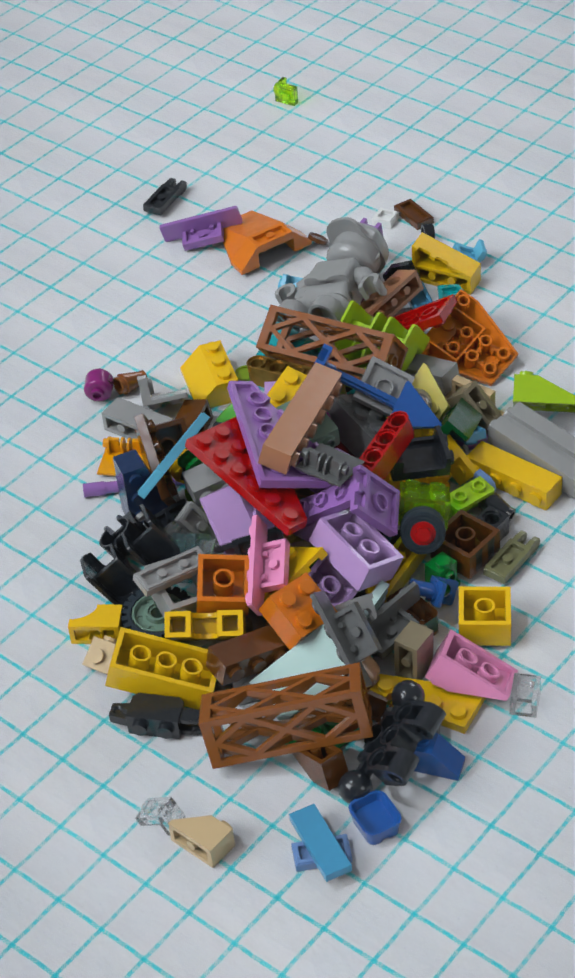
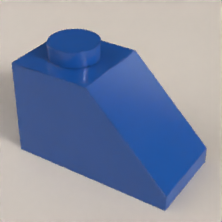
(439, 758)

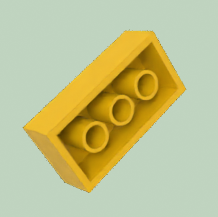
(159, 667)

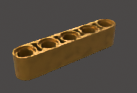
(268, 369)

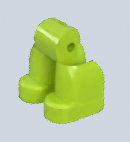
(413, 339)

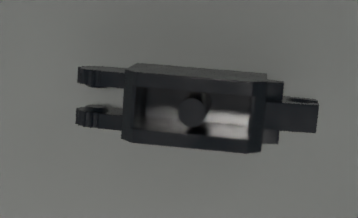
(156, 716)

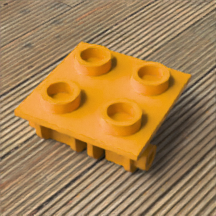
(115, 447)

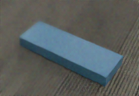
(320, 842)

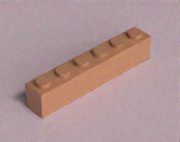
(301, 418)

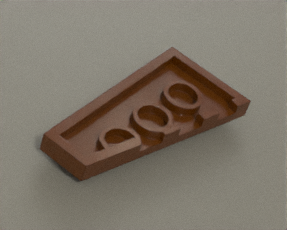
(154, 452)

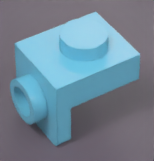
(477, 253)

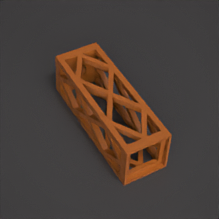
(391, 348)
(313, 712)

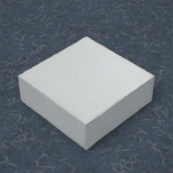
(386, 217)

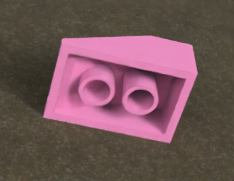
(469, 669)

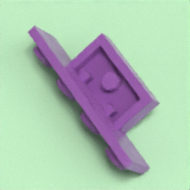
(202, 228)

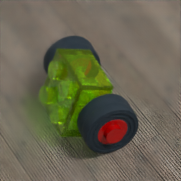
(423, 515)

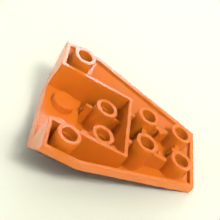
(257, 235)
(472, 342)

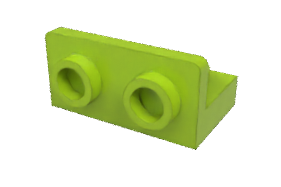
(470, 495)

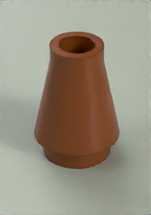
(127, 382)

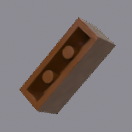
(245, 655)

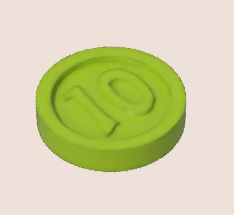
(242, 373)

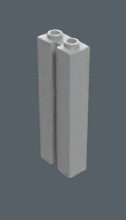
(536, 441)

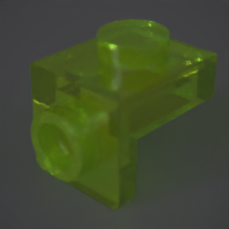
(285, 92)

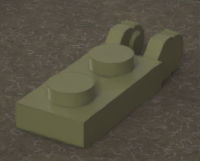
(510, 557)

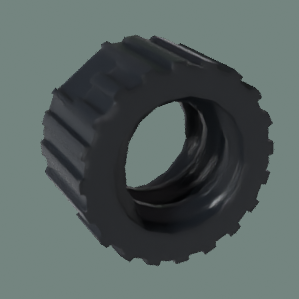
(428, 229)

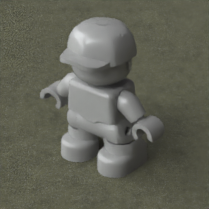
(350, 273)

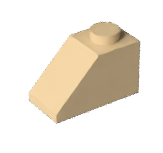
(203, 837)

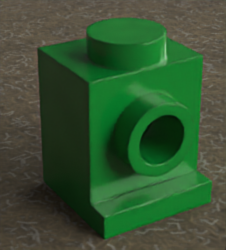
(442, 566)

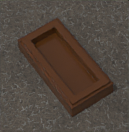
(413, 213)

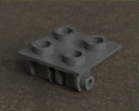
(328, 464)

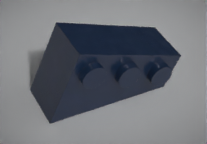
(130, 476)

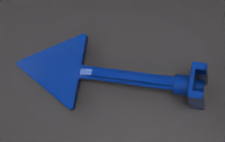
(408, 401)

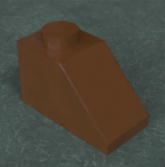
(323, 765)

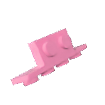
(267, 564)

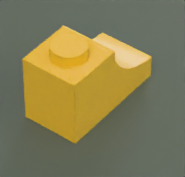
(101, 622)

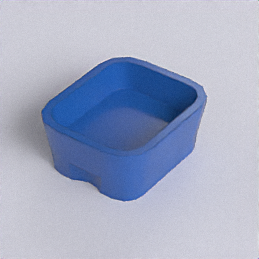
(375, 817)

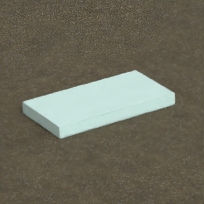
(309, 655)

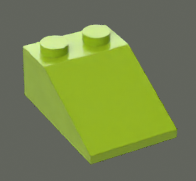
(541, 394)

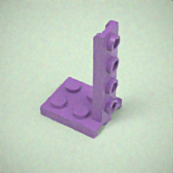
(366, 497)

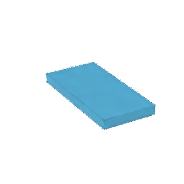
(172, 456)

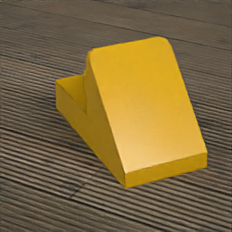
(462, 468)

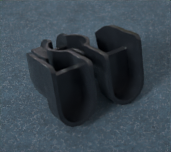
(133, 538)

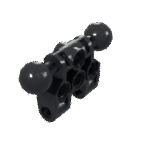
(394, 741)

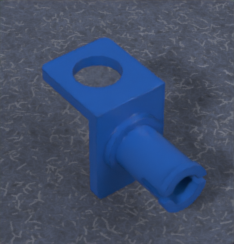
(435, 590)

